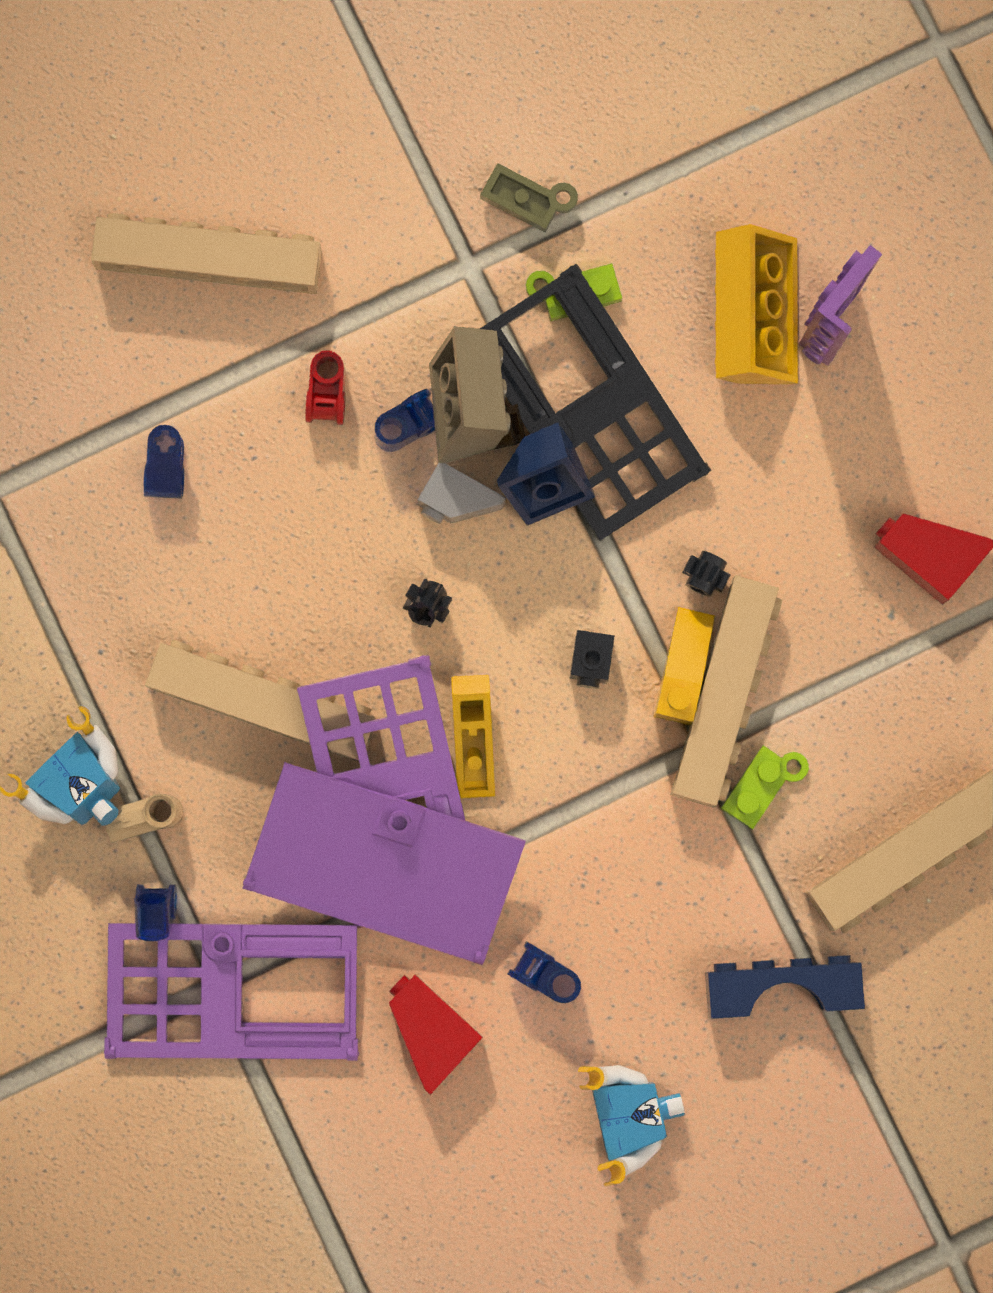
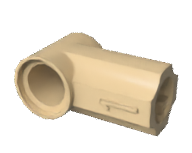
(140, 818)

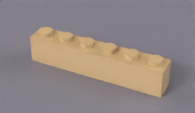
(206, 254)
(725, 691)
(247, 695)
(906, 856)

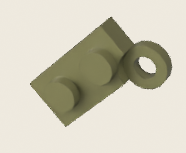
(526, 198)

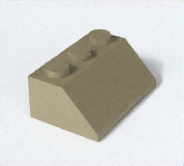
(468, 394)

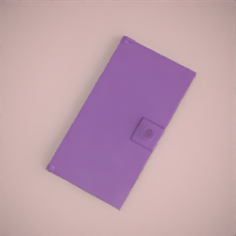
(383, 863)

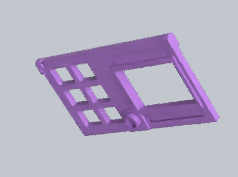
(406, 777)
(221, 993)

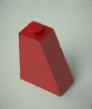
(932, 553)
(431, 1030)

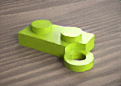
(601, 280)
(761, 784)

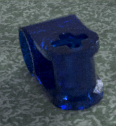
(409, 419)
(164, 469)
(154, 912)
(543, 973)

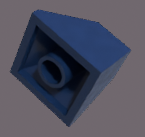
(544, 476)

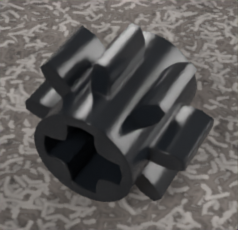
(706, 573)
(427, 603)

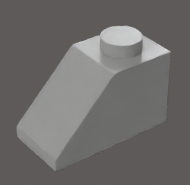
(456, 496)

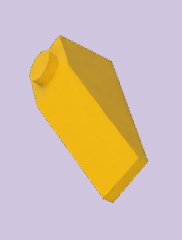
(684, 666)
(473, 736)

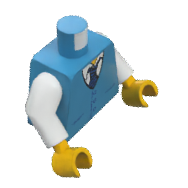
(74, 779)
(629, 1117)

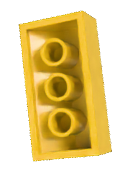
(756, 306)

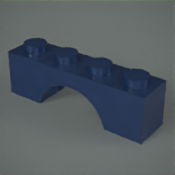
(833, 985)

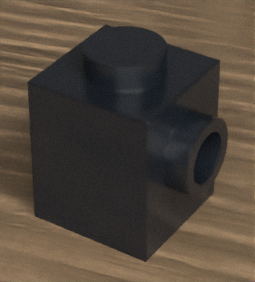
(591, 658)

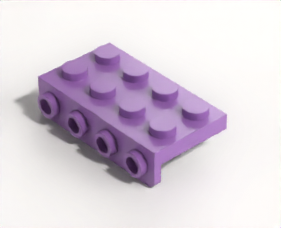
(825, 328)

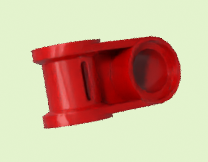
(326, 392)

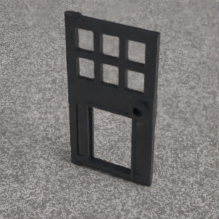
(609, 402)

